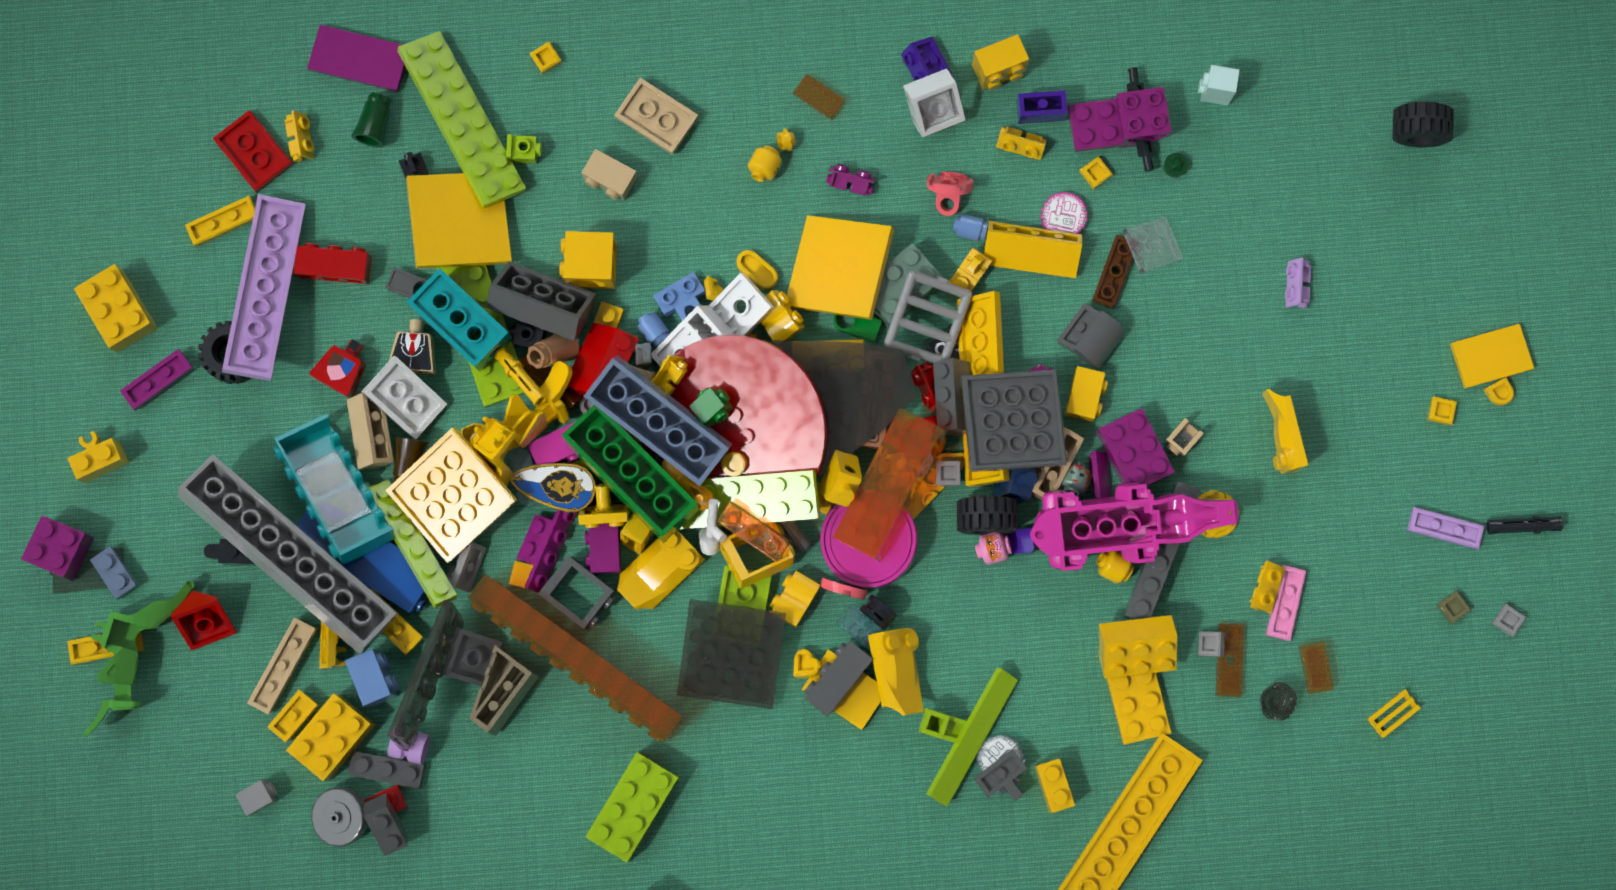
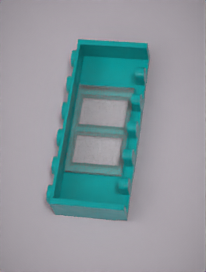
(333, 490)

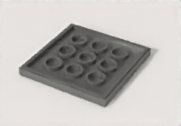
(1013, 421)

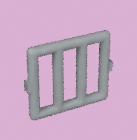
(906, 298)

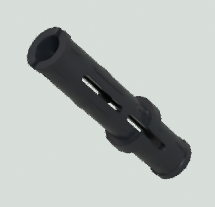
(1518, 525)

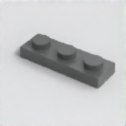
(386, 769)

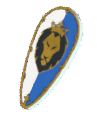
(556, 485)

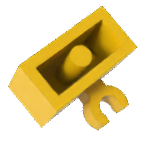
(97, 458)

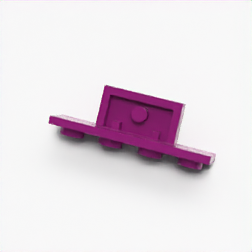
(543, 546)

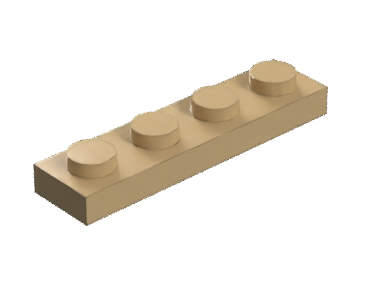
(282, 666)

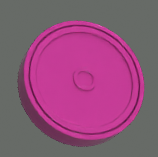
(861, 569)

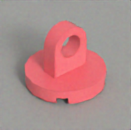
(950, 186)

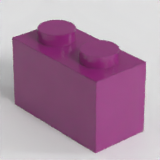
(604, 549)

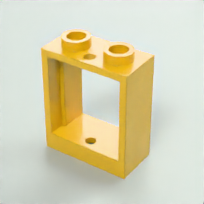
(737, 567)

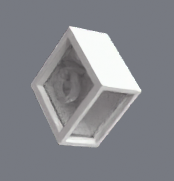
(934, 102)

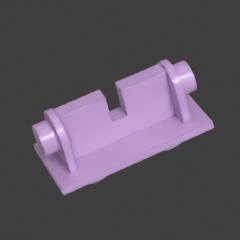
(1297, 273)

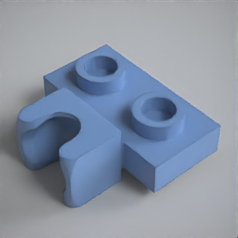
(680, 296)

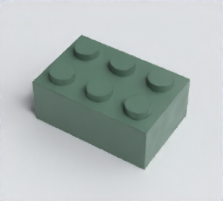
(894, 280)

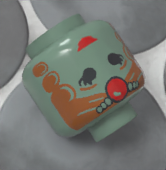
(1076, 479)

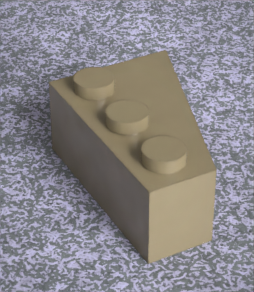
(501, 692)

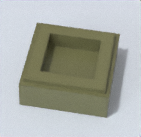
(1453, 607)

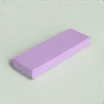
(1445, 528)

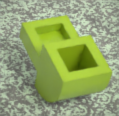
(941, 725)

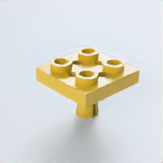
(604, 511)

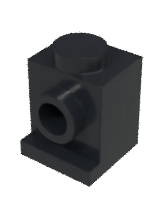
(536, 335)

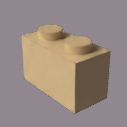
(609, 175)

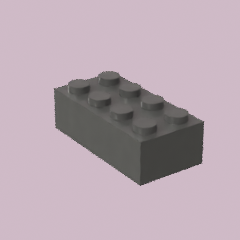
(541, 300)

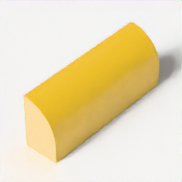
(1033, 249)

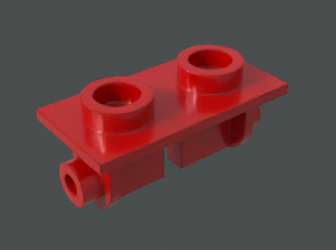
(924, 378)

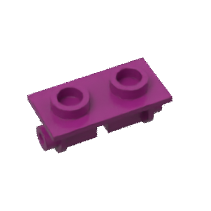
(842, 175)

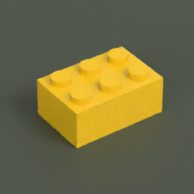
(115, 308)
(1138, 646)
(331, 737)

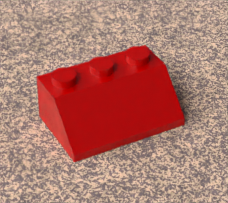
(596, 352)

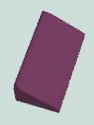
(1099, 475)

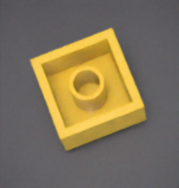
(1000, 63)

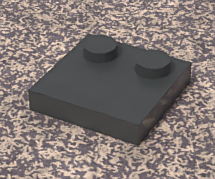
(469, 656)

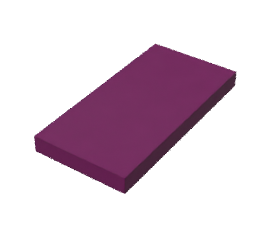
(357, 58)

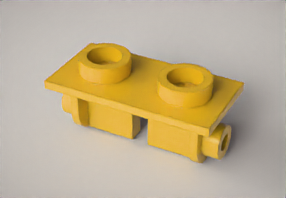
(298, 126)
(1030, 146)
(672, 370)
(1267, 590)

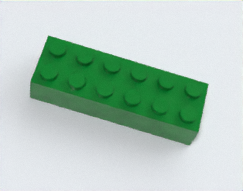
(630, 473)

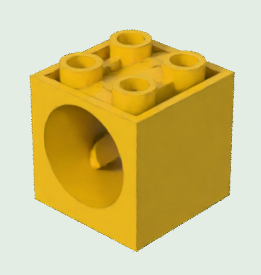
(589, 259)

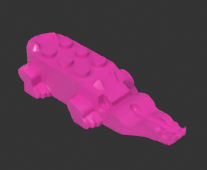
(1126, 522)

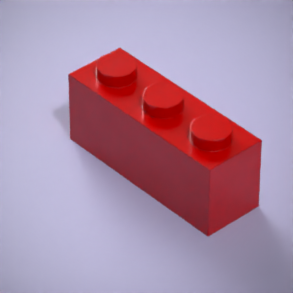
(332, 264)

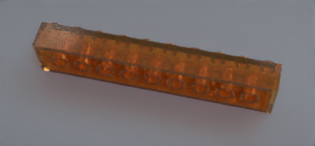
(571, 654)

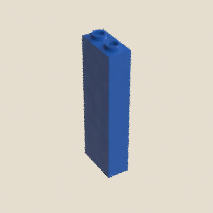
(380, 569)

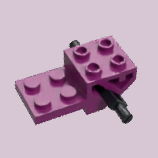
(1127, 121)

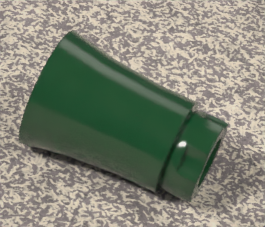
(372, 121)

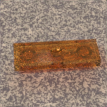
(765, 539)
(1230, 676)

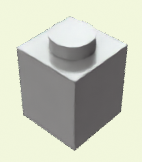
(257, 797)

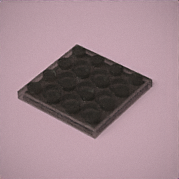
(731, 653)

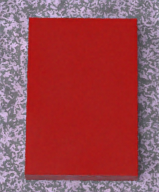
(253, 151)

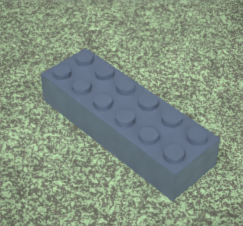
(657, 420)

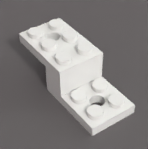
(718, 318)

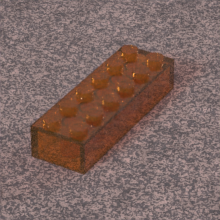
(890, 484)

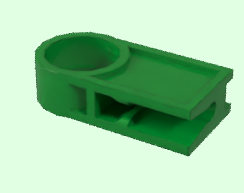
(861, 328)

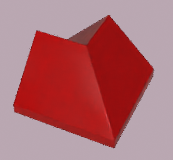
(202, 620)

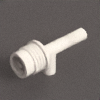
(711, 535)

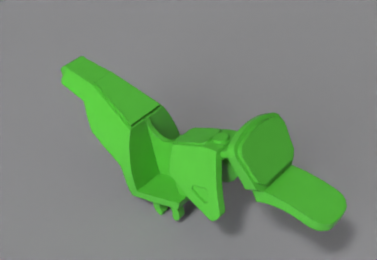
(119, 638)

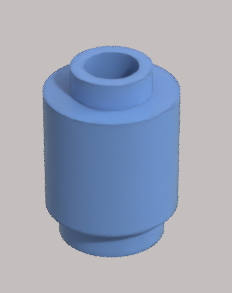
(970, 227)
(652, 329)

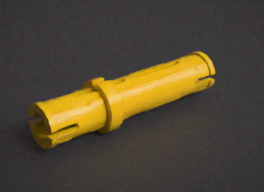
(514, 369)

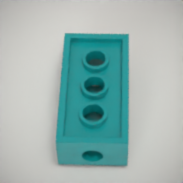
(459, 303)

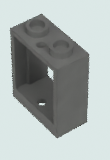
(559, 577)

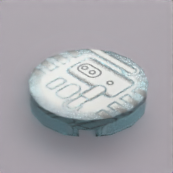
(996, 747)

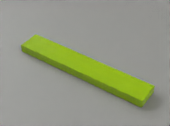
(971, 737)

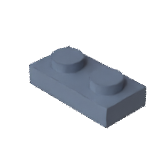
(114, 573)

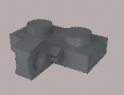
(1002, 776)

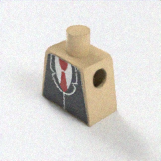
(416, 349)

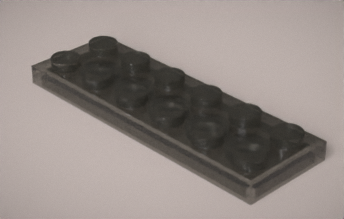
(425, 677)

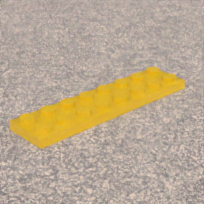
(983, 348)
(1133, 817)

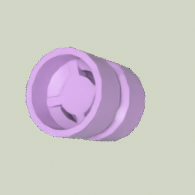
(416, 753)

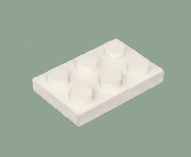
(404, 397)

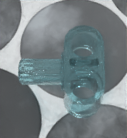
(858, 625)

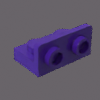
(924, 58)

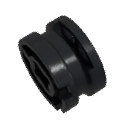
(881, 610)

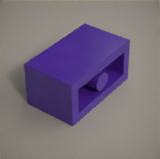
(1041, 107)

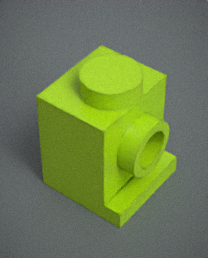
(527, 156)

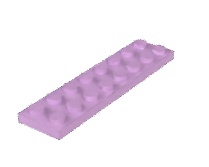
(263, 288)

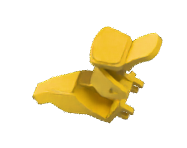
(520, 423)

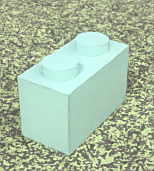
(1218, 85)

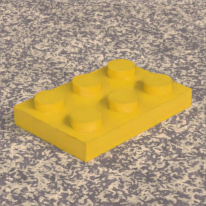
(1138, 707)

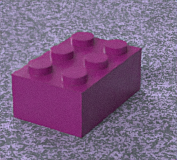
(1135, 450)

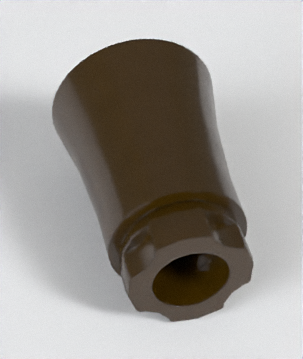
(406, 454)

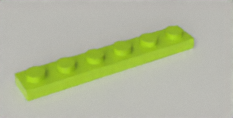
(414, 548)

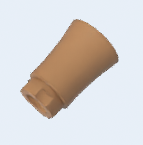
(552, 350)

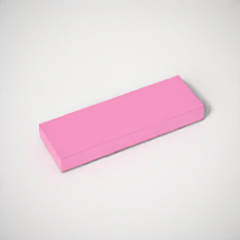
(1286, 604)

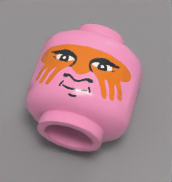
(993, 548)

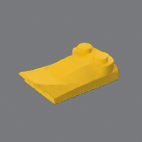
(1289, 446)
(658, 571)
(897, 669)

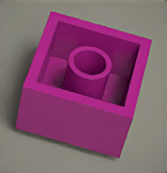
(57, 548)

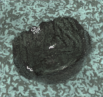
(1278, 701)

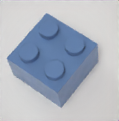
(372, 678)

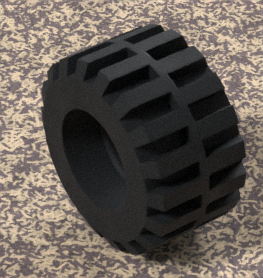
(1423, 124)
(211, 353)
(986, 515)

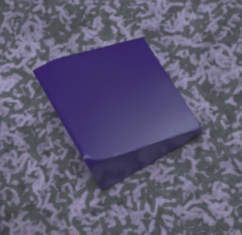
(1021, 541)

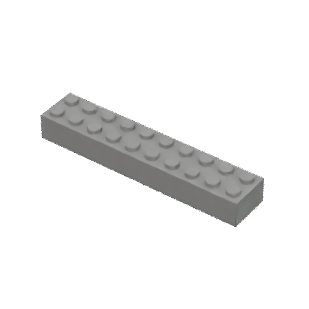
(286, 554)

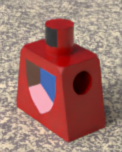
(341, 369)

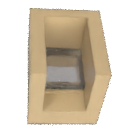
(1182, 438)

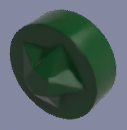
(1175, 165)

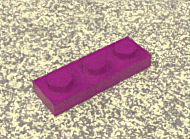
(157, 379)

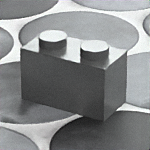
(385, 824)

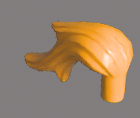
(698, 493)

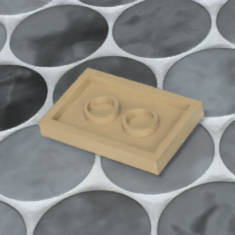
(656, 116)

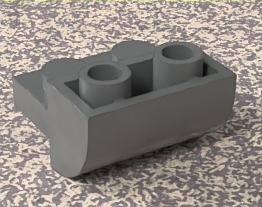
(1091, 335)

